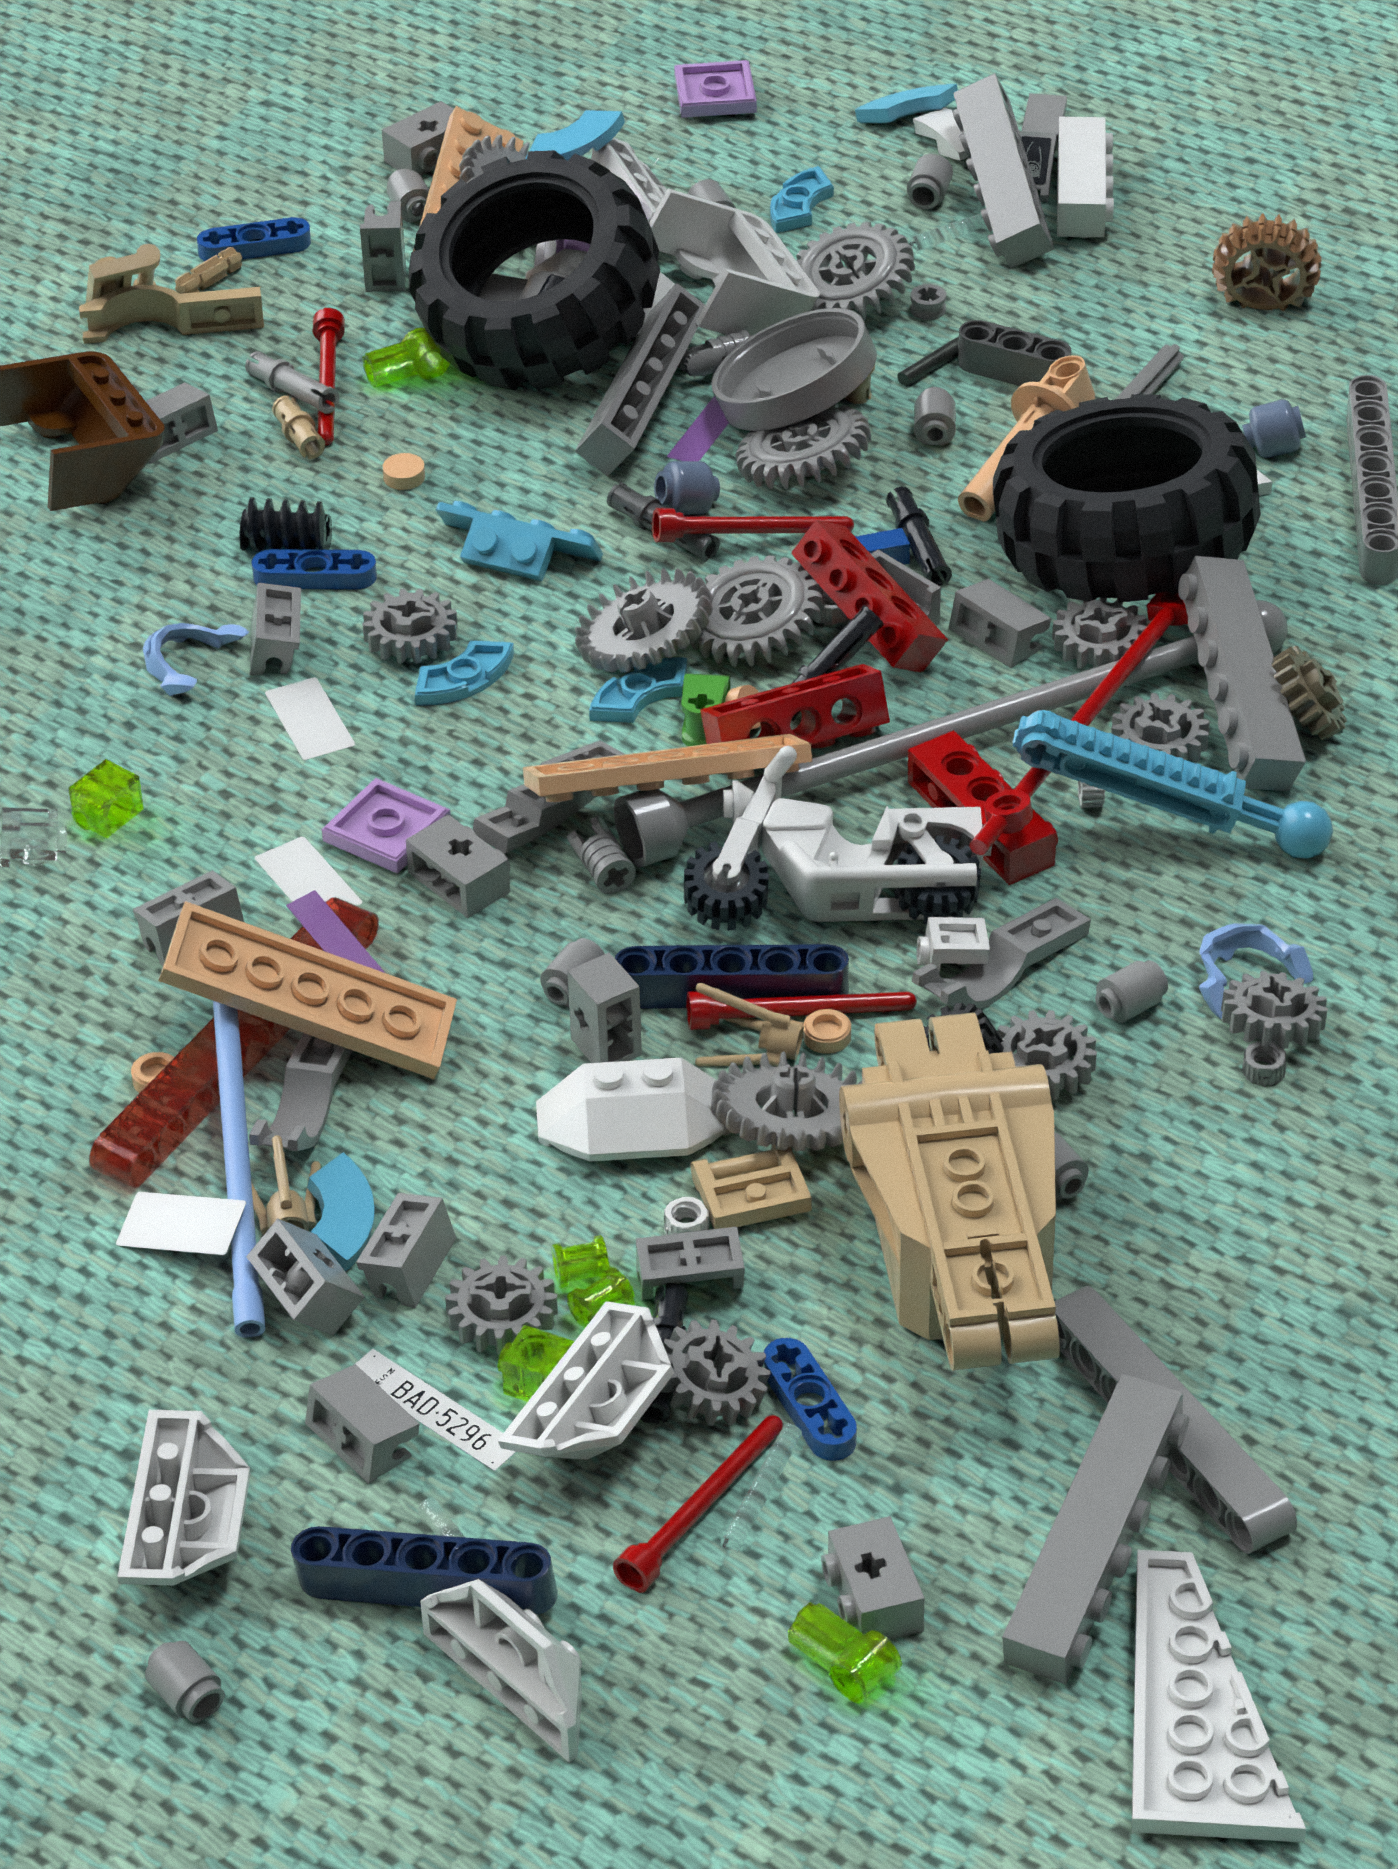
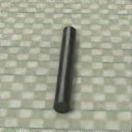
(929, 363)

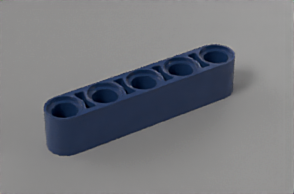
(739, 970)
(410, 1566)

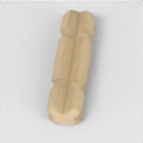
(209, 271)

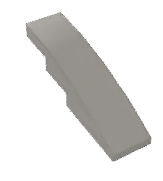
(529, 815)

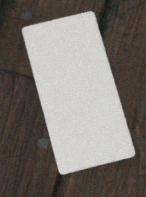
(309, 718)
(301, 869)
(181, 1223)

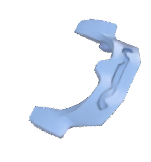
(173, 682)
(1229, 938)

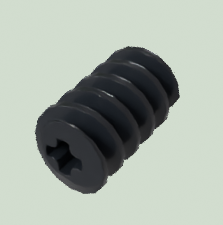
(285, 527)

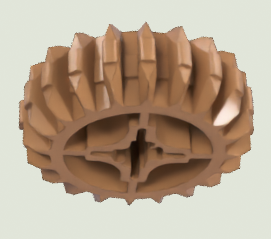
(1274, 252)

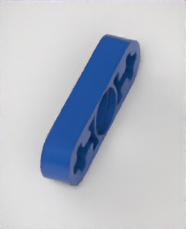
(275, 237)
(354, 567)
(810, 1419)

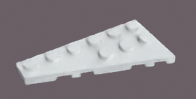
(1196, 1730)

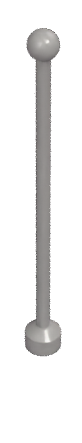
(655, 823)

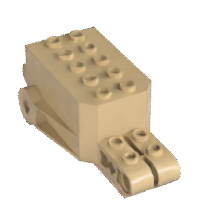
(960, 1188)

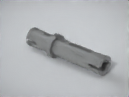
(283, 377)

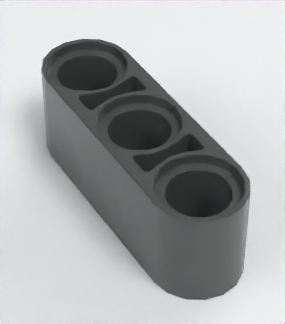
(1007, 352)

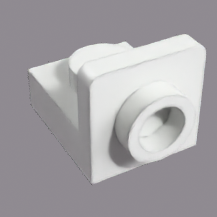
(953, 941)

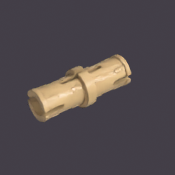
(298, 427)

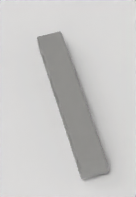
(1373, 479)
(1209, 1459)

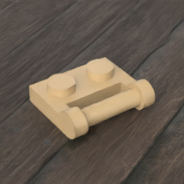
(116, 273)
(751, 1188)

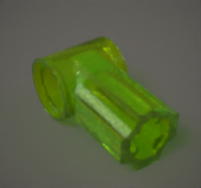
(412, 356)
(854, 1660)

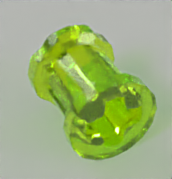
(579, 1261)
(588, 1301)

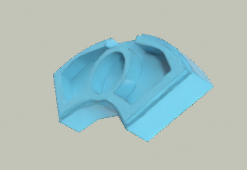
(906, 103)
(591, 131)
(794, 202)
(465, 675)
(625, 697)
(345, 1209)

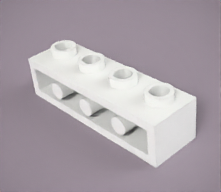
(1084, 177)

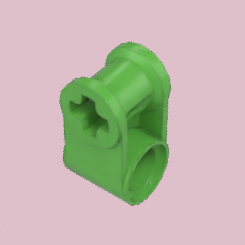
(698, 693)

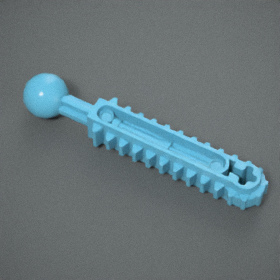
(1165, 782)

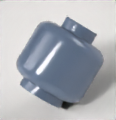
(1275, 428)
(687, 487)

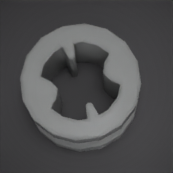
(928, 302)

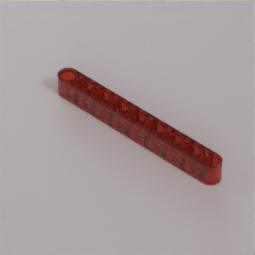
(190, 1083)

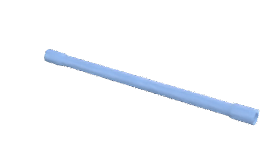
(247, 1293)

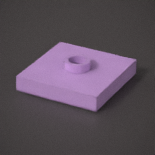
(715, 89)
(380, 822)

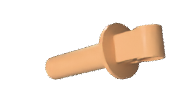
(1059, 389)

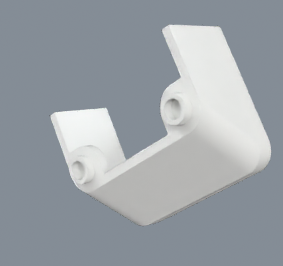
(742, 255)

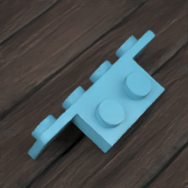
(512, 545)

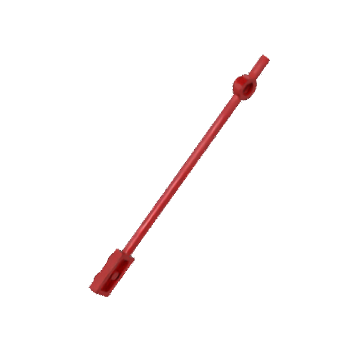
(1012, 809)

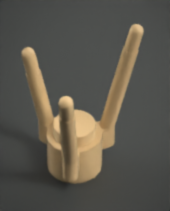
(776, 1034)
(285, 1203)

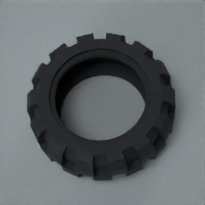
(505, 213)
(1124, 496)

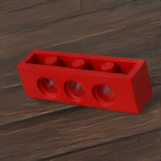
(857, 579)
(857, 686)
(954, 775)

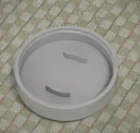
(794, 369)

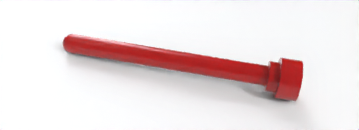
(328, 330)
(669, 524)
(705, 1011)
(641, 1563)

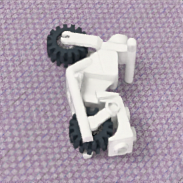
(826, 873)

